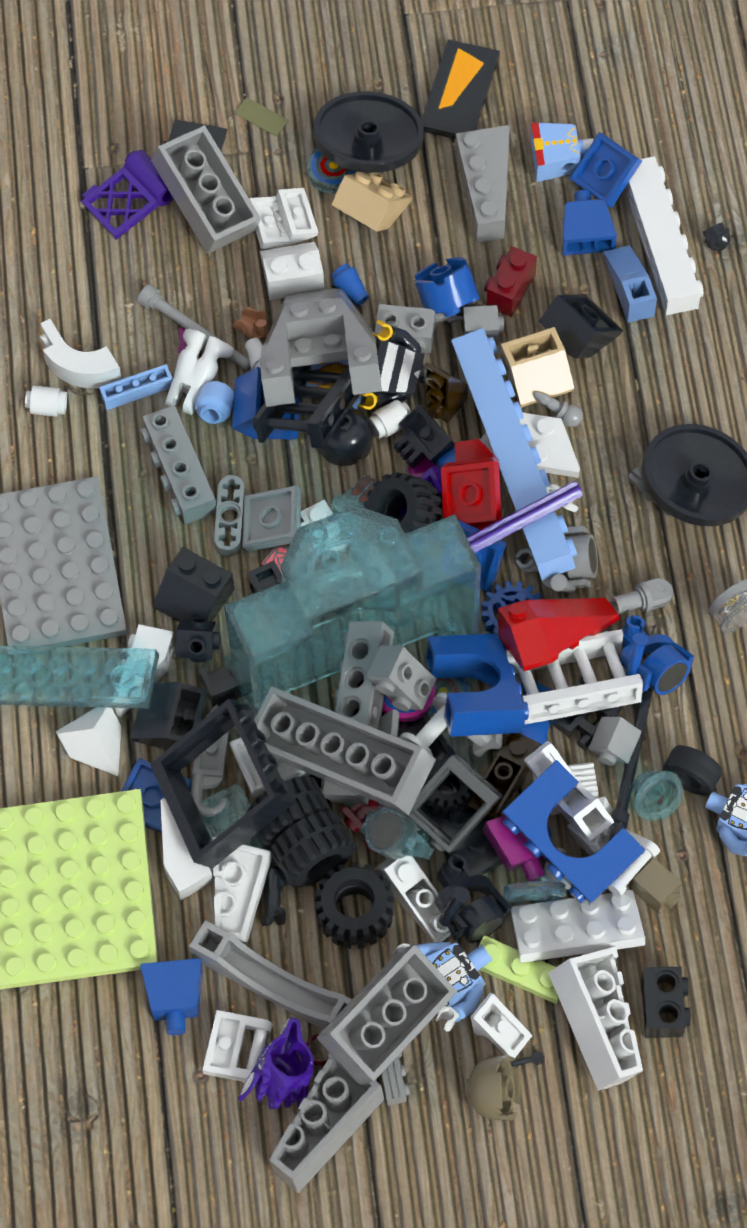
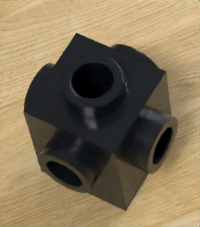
(197, 639)

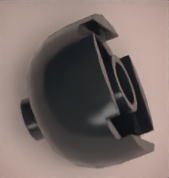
(349, 440)

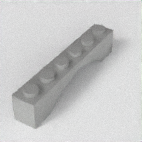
(247, 968)

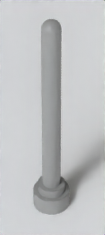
(151, 298)

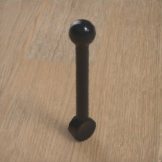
(536, 1058)

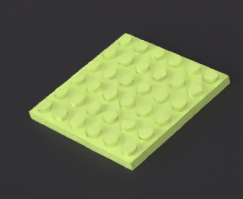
(74, 889)

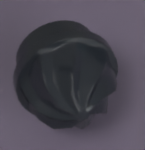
(717, 237)

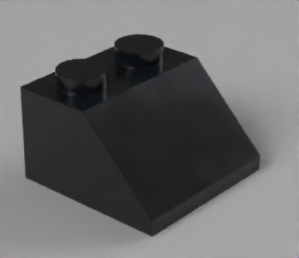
(580, 325)
(193, 588)

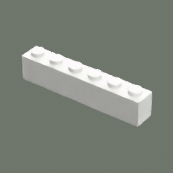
(662, 239)

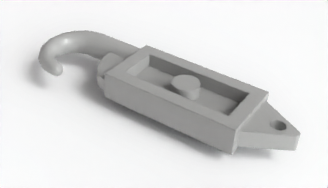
(209, 773)

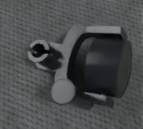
(480, 916)

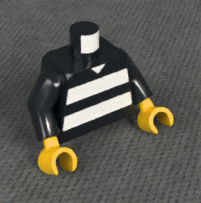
(399, 366)

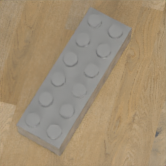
(343, 750)

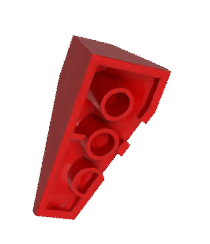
(545, 627)

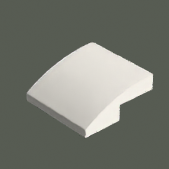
(284, 218)

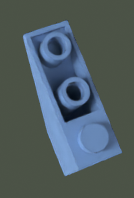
(631, 283)

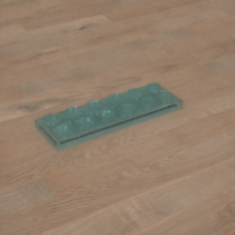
(77, 676)

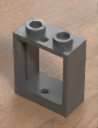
(473, 780)

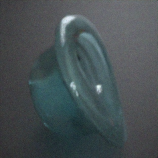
(657, 794)

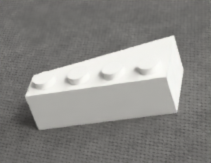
(599, 1016)

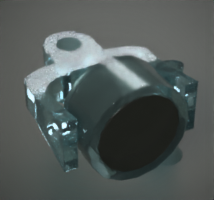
(395, 835)

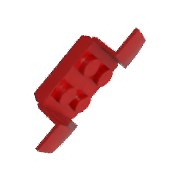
(472, 485)

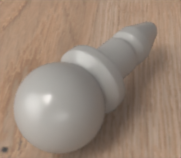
(570, 414)

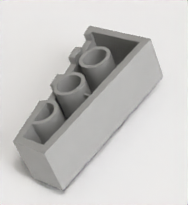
(484, 170)
(323, 1124)

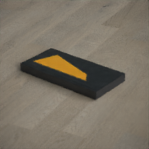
(459, 89)

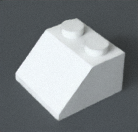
(292, 270)

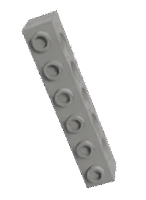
(360, 638)

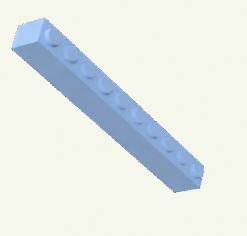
(510, 445)

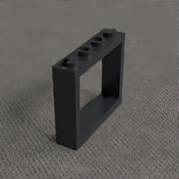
(181, 803)

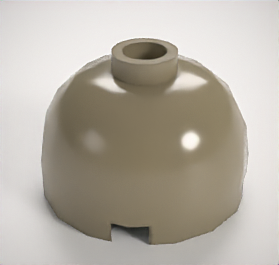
(494, 1088)

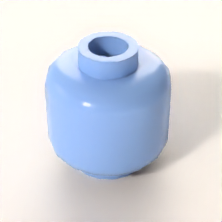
(215, 402)

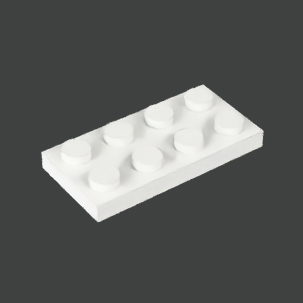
(575, 928)

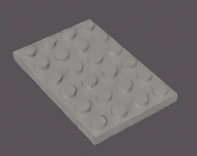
(58, 566)

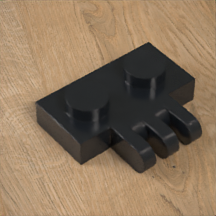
(422, 438)

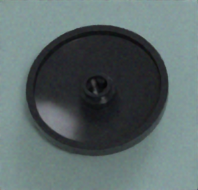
(368, 132)
(697, 474)

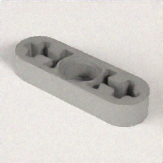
(234, 526)

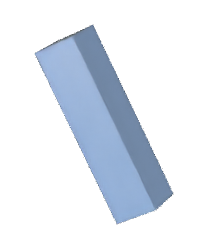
(136, 387)

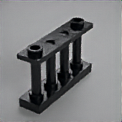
(325, 415)

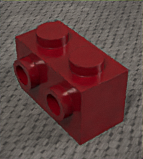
(511, 280)

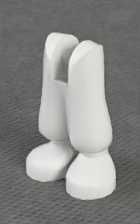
(193, 372)

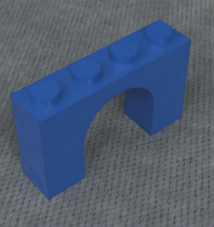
(484, 659)
(585, 875)

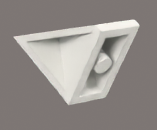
(94, 739)

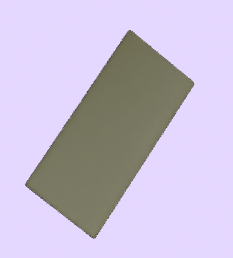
(261, 116)

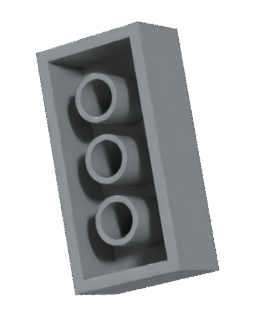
(205, 189)
(387, 1014)

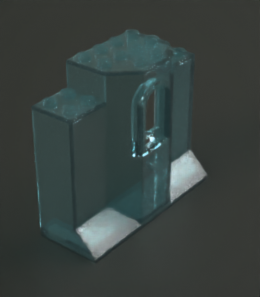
(347, 571)

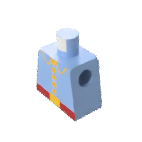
(556, 149)

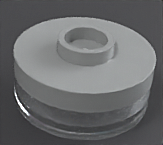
(730, 608)

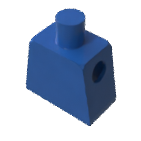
(587, 226)
(174, 991)

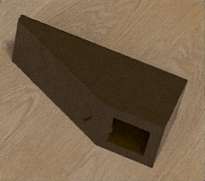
(443, 393)
(507, 771)

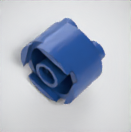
(446, 286)

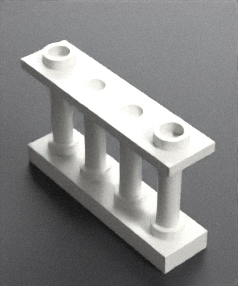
(582, 698)

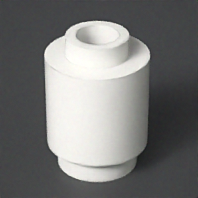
(46, 401)
(387, 419)

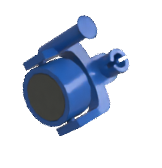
(664, 667)

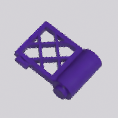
(143, 178)

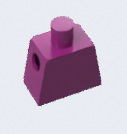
(512, 849)

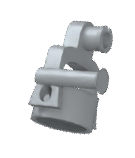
(585, 562)

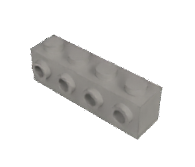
(179, 465)

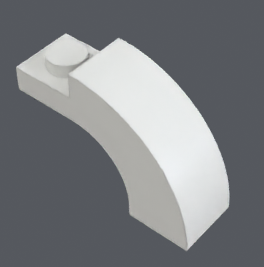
(74, 366)
(579, 806)

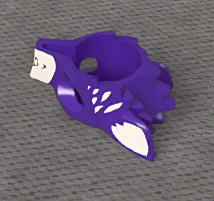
(279, 1069)

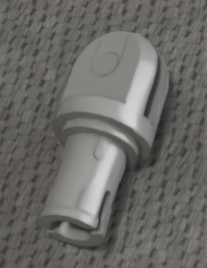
(645, 596)

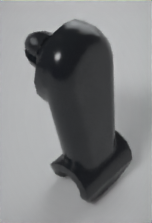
(272, 897)

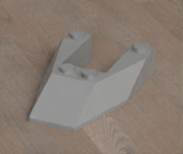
(317, 330)

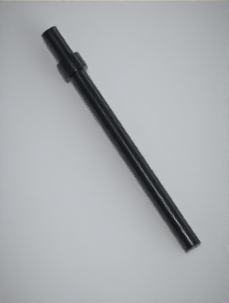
(620, 815)

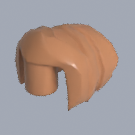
(252, 323)

